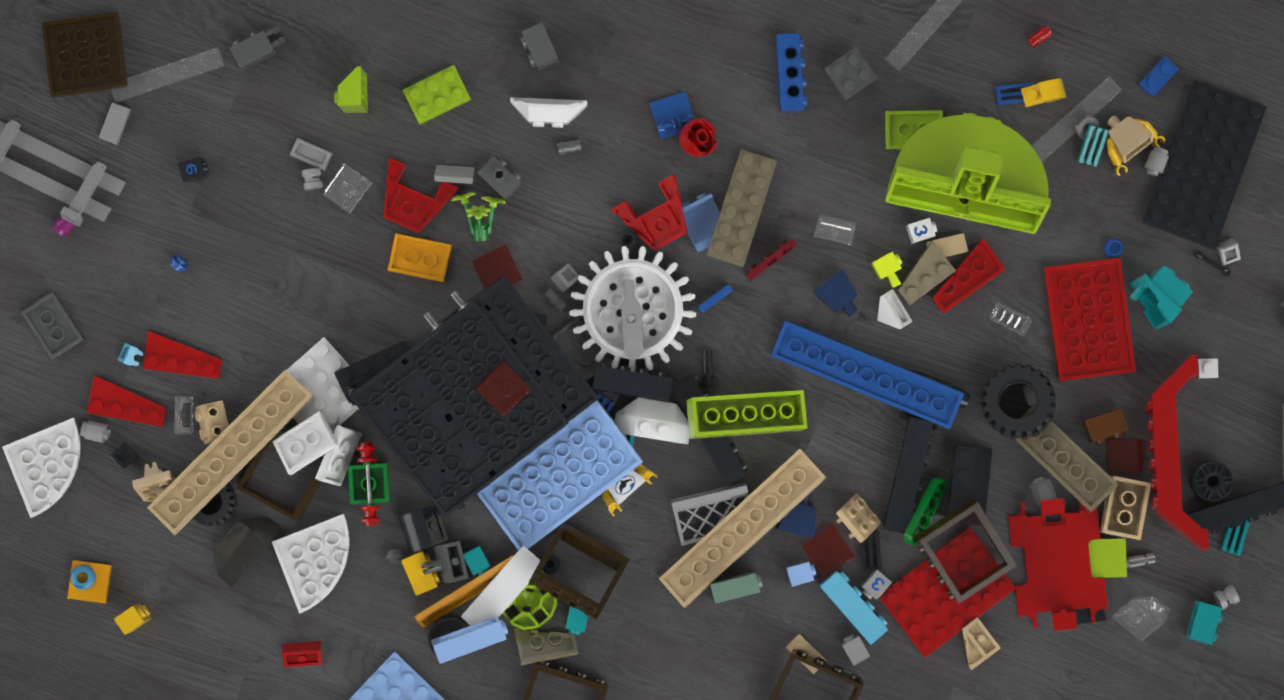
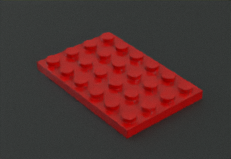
(1089, 319)
(923, 605)

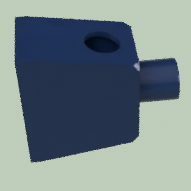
(838, 293)
(800, 519)

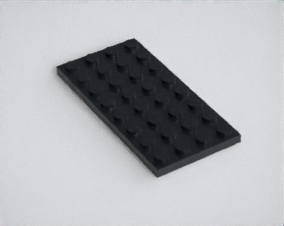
(1204, 165)

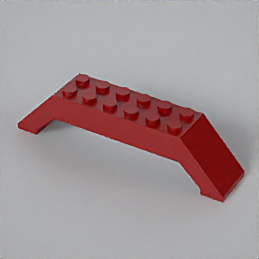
(1165, 456)

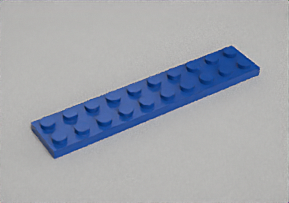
(867, 374)

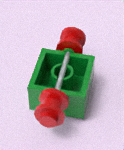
(369, 483)

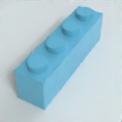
(853, 607)

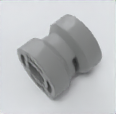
(312, 179)
(1226, 597)

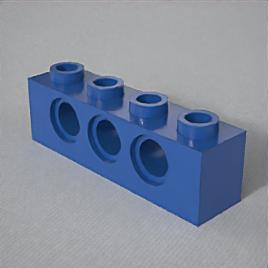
(783, 43)

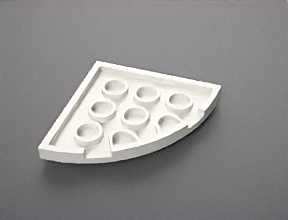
(45, 464)
(314, 560)

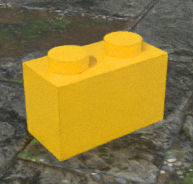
(420, 582)
(133, 618)

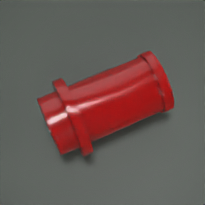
(1041, 35)

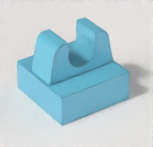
(128, 353)

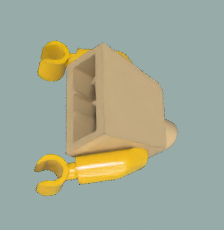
(1128, 139)

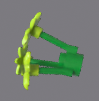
(480, 231)

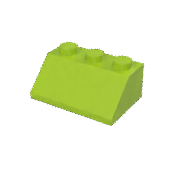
(353, 92)

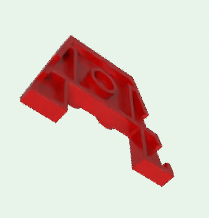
(408, 206)
(661, 223)

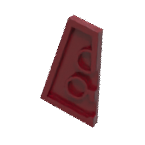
(769, 259)

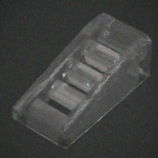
(1025, 327)

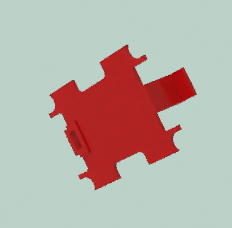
(1058, 564)

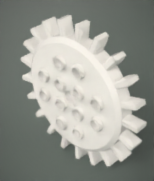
(666, 301)

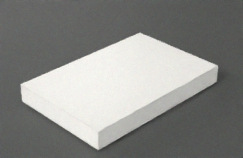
(305, 443)
(336, 461)

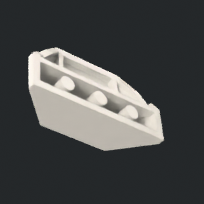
(548, 111)
(653, 420)

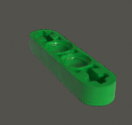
(935, 493)

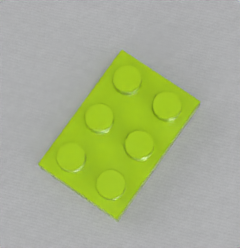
(437, 94)

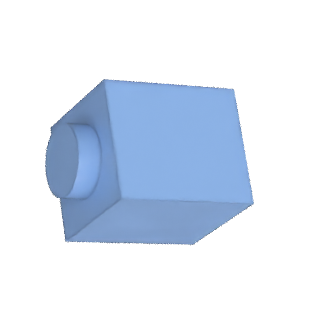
(801, 573)

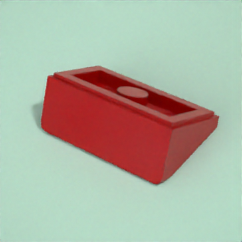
(302, 654)

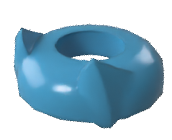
(91, 577)

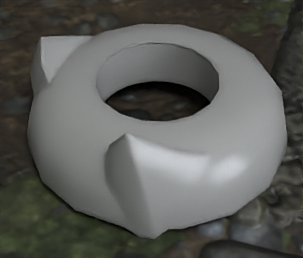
(1079, 128)

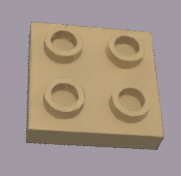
(152, 483)
(858, 518)

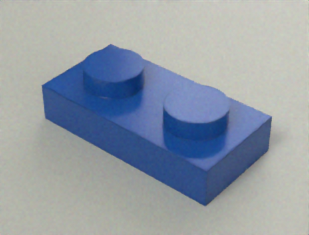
(1158, 76)

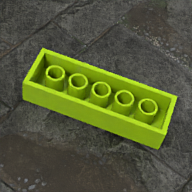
(746, 414)

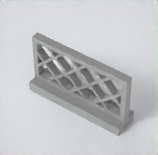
(704, 499)

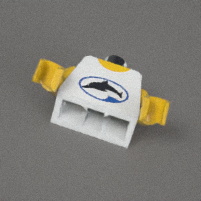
(626, 486)

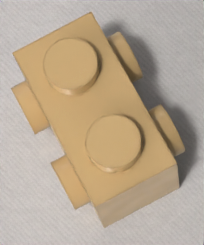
(211, 420)

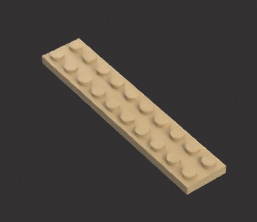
(230, 452)
(742, 528)

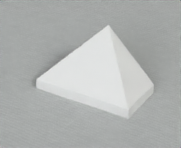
(892, 311)

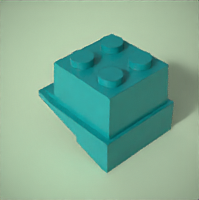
(1160, 295)

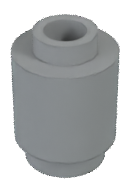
(1156, 161)
(95, 431)

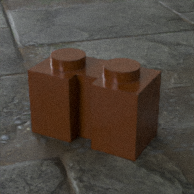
(1105, 425)

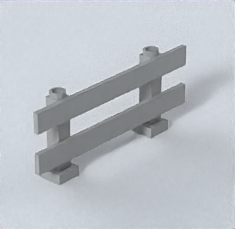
(78, 201)

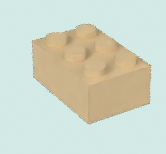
(1125, 508)

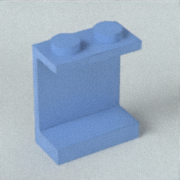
(701, 220)

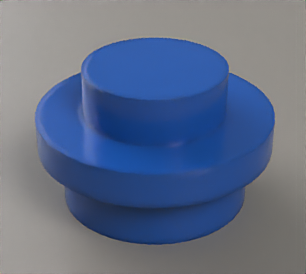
(1113, 248)
(178, 263)

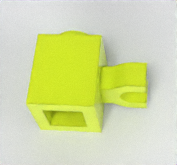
(887, 266)

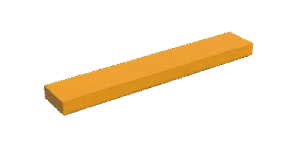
(459, 596)

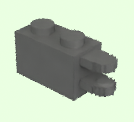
(256, 47)

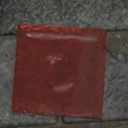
(495, 264)
(503, 389)
(828, 551)

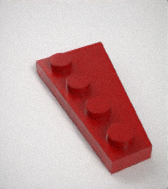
(972, 274)
(174, 357)
(116, 402)

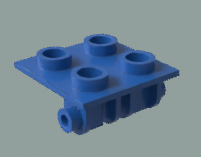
(671, 114)

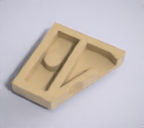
(978, 643)

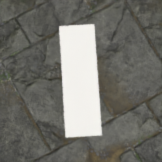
(503, 588)

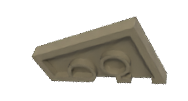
(926, 274)
(543, 646)

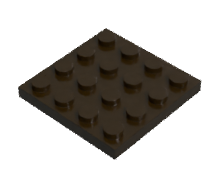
(84, 54)

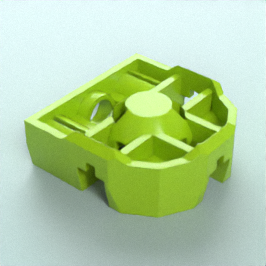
(525, 619)

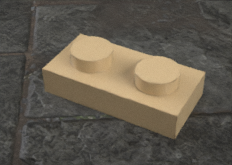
(800, 643)

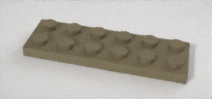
(742, 208)
(1069, 464)

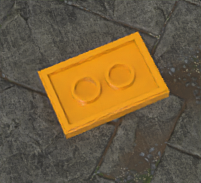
(419, 257)

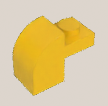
(1044, 92)

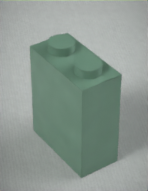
(736, 587)

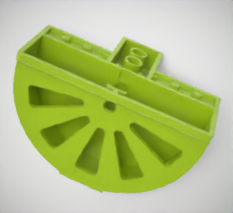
(972, 161)

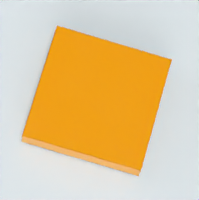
(100, 588)

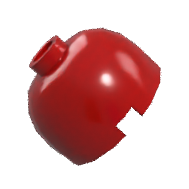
(697, 138)

